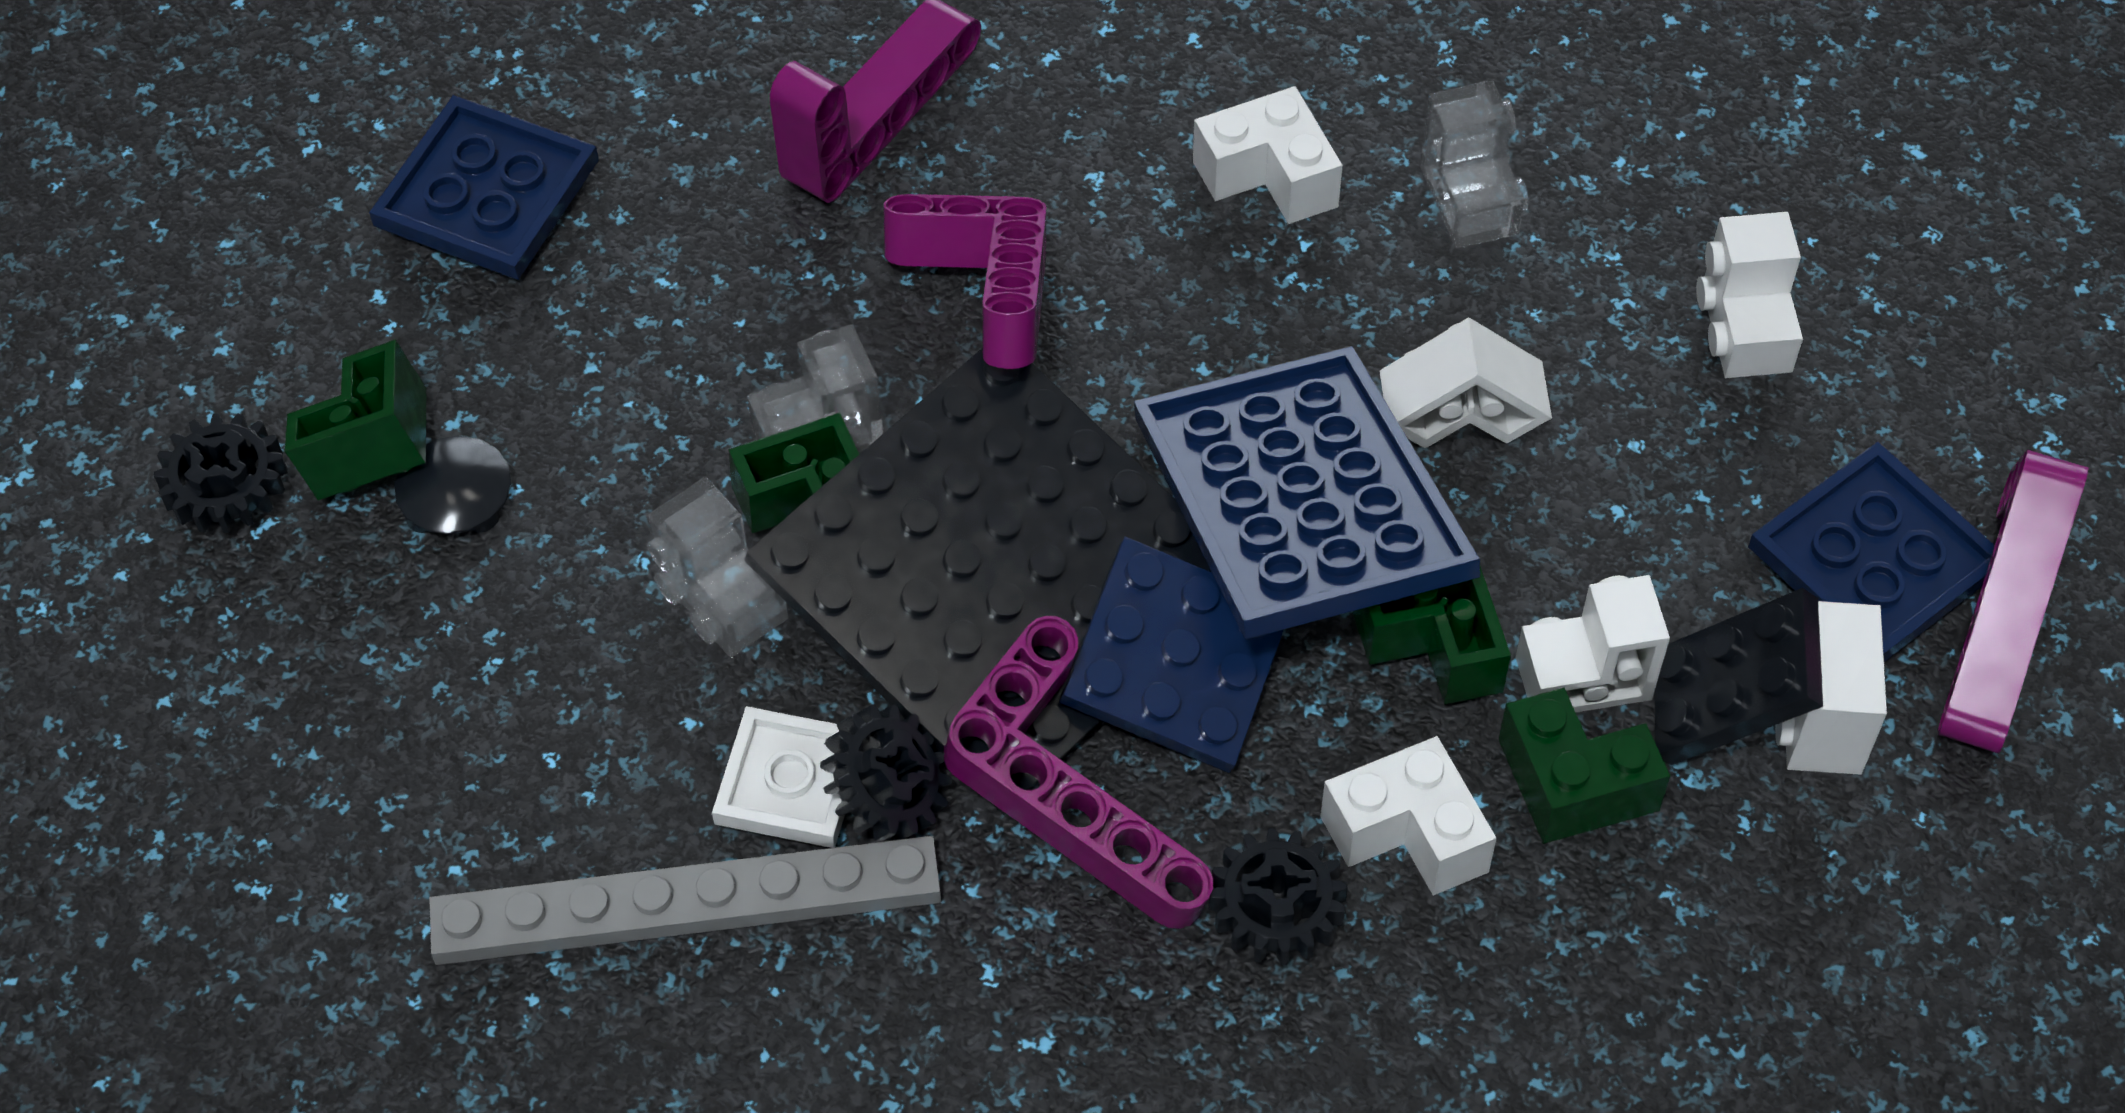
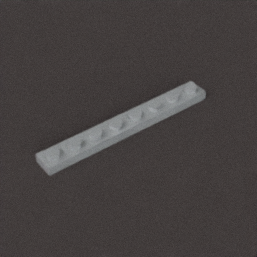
(683, 900)

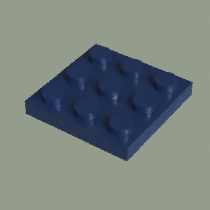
(484, 187)
(1881, 541)
(1169, 658)

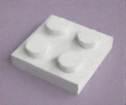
(777, 779)

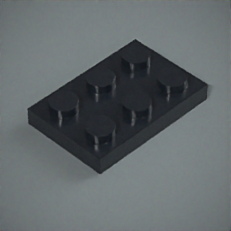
(1739, 677)

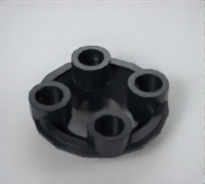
(455, 488)

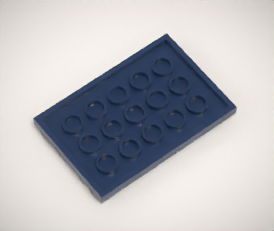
(1304, 492)

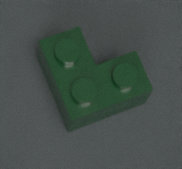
(366, 430)
(787, 468)
(1451, 625)
(1575, 780)

